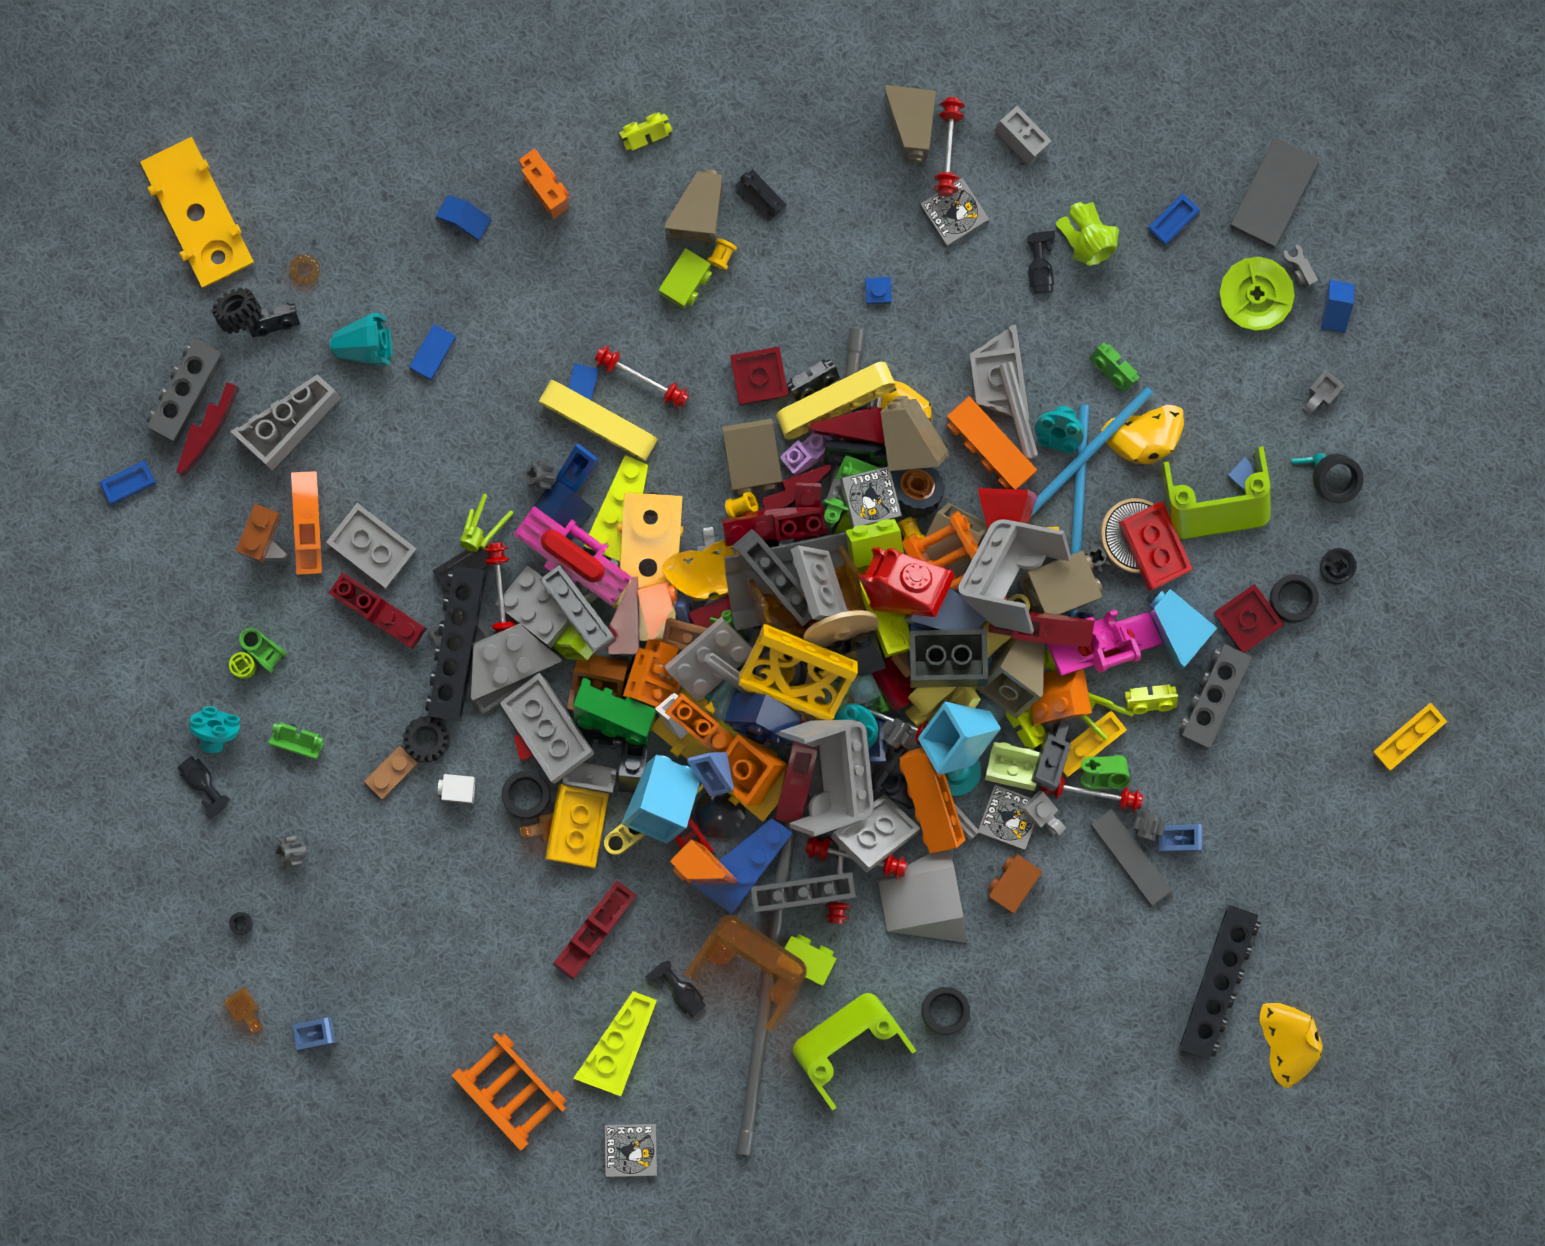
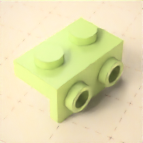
(1012, 765)

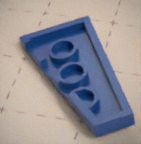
(747, 864)

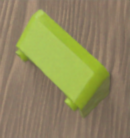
(1219, 515)
(838, 1030)

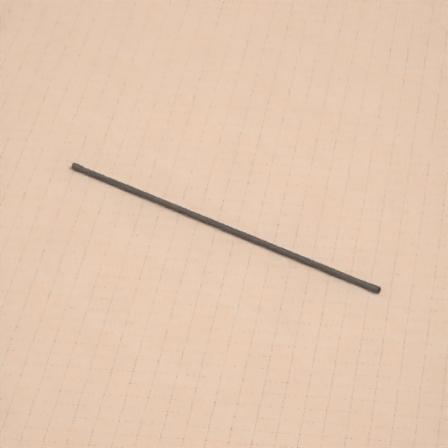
(746, 1133)

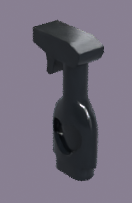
(1040, 270)
(200, 779)
(683, 993)

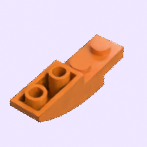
(306, 522)
(699, 724)

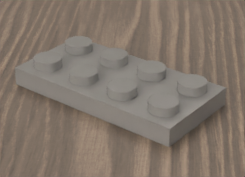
(547, 728)

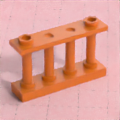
(917, 546)
(485, 1096)

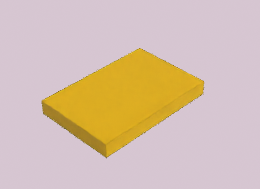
(577, 826)

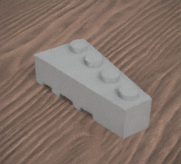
(287, 421)

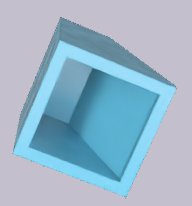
(1180, 627)
(957, 736)
(662, 799)

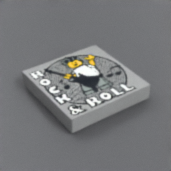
(955, 215)
(870, 497)
(1006, 819)
(630, 1150)

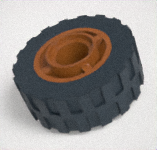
(920, 502)

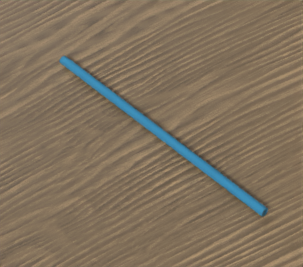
(1092, 448)
(1079, 492)

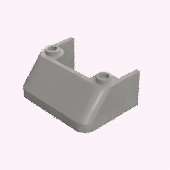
(996, 563)
(844, 774)

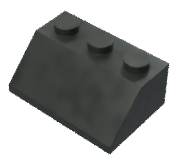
(948, 658)

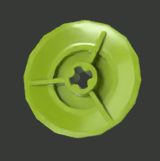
(1269, 280)

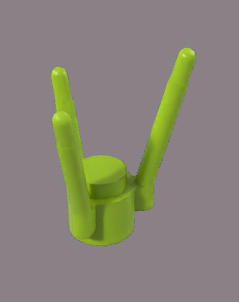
(473, 536)
(1109, 704)

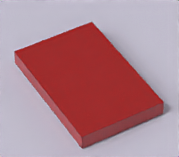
(1155, 546)

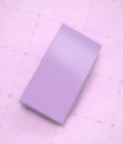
(805, 454)

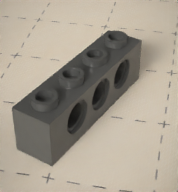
(174, 427)
(774, 575)
(1237, 664)
(803, 892)

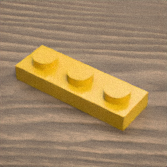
(1409, 736)
(1090, 743)

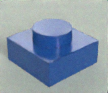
(878, 290)

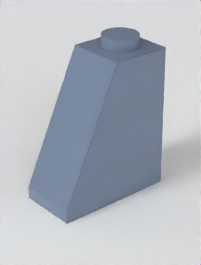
(952, 615)

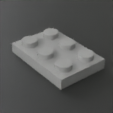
(371, 546)
(818, 582)
(534, 607)
(688, 665)
(876, 836)

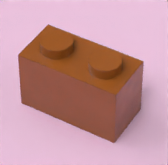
(258, 533)
(602, 673)
(1014, 883)

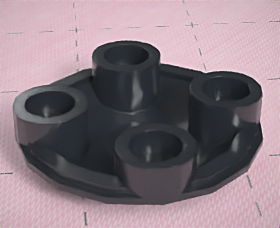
(718, 815)

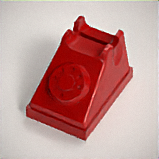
(905, 584)

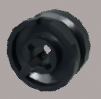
(1329, 571)

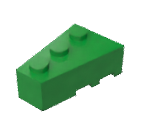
(612, 714)

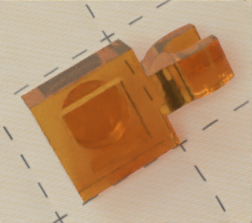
(542, 828)
(243, 1007)

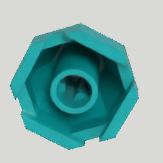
(364, 341)

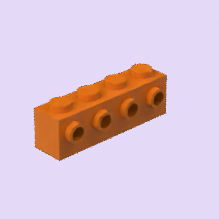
(990, 444)
(932, 802)

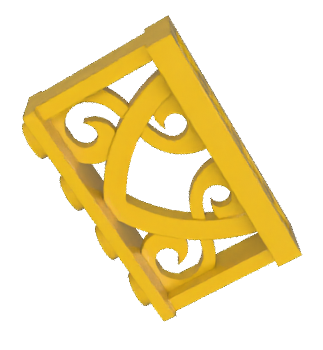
(801, 650)

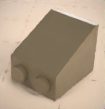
(911, 119)
(697, 210)
(910, 436)
(752, 456)
(977, 528)
(1061, 585)
(1016, 676)

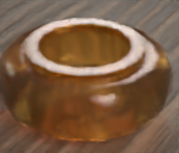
(304, 280)

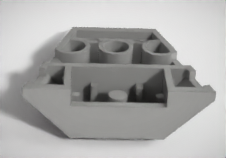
(925, 900)

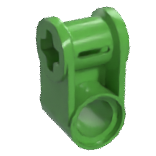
(263, 649)
(1108, 773)

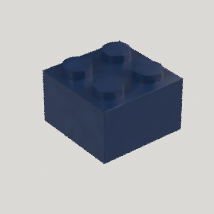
(761, 717)

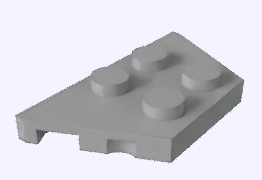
(986, 375)
(507, 659)

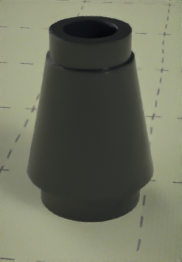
(897, 789)

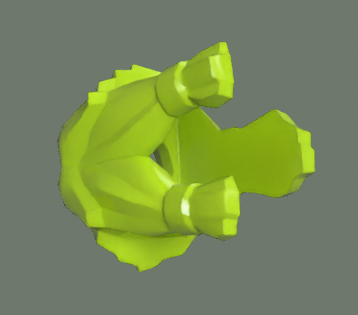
(1095, 240)

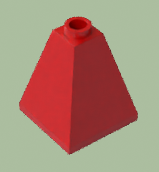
(1007, 504)

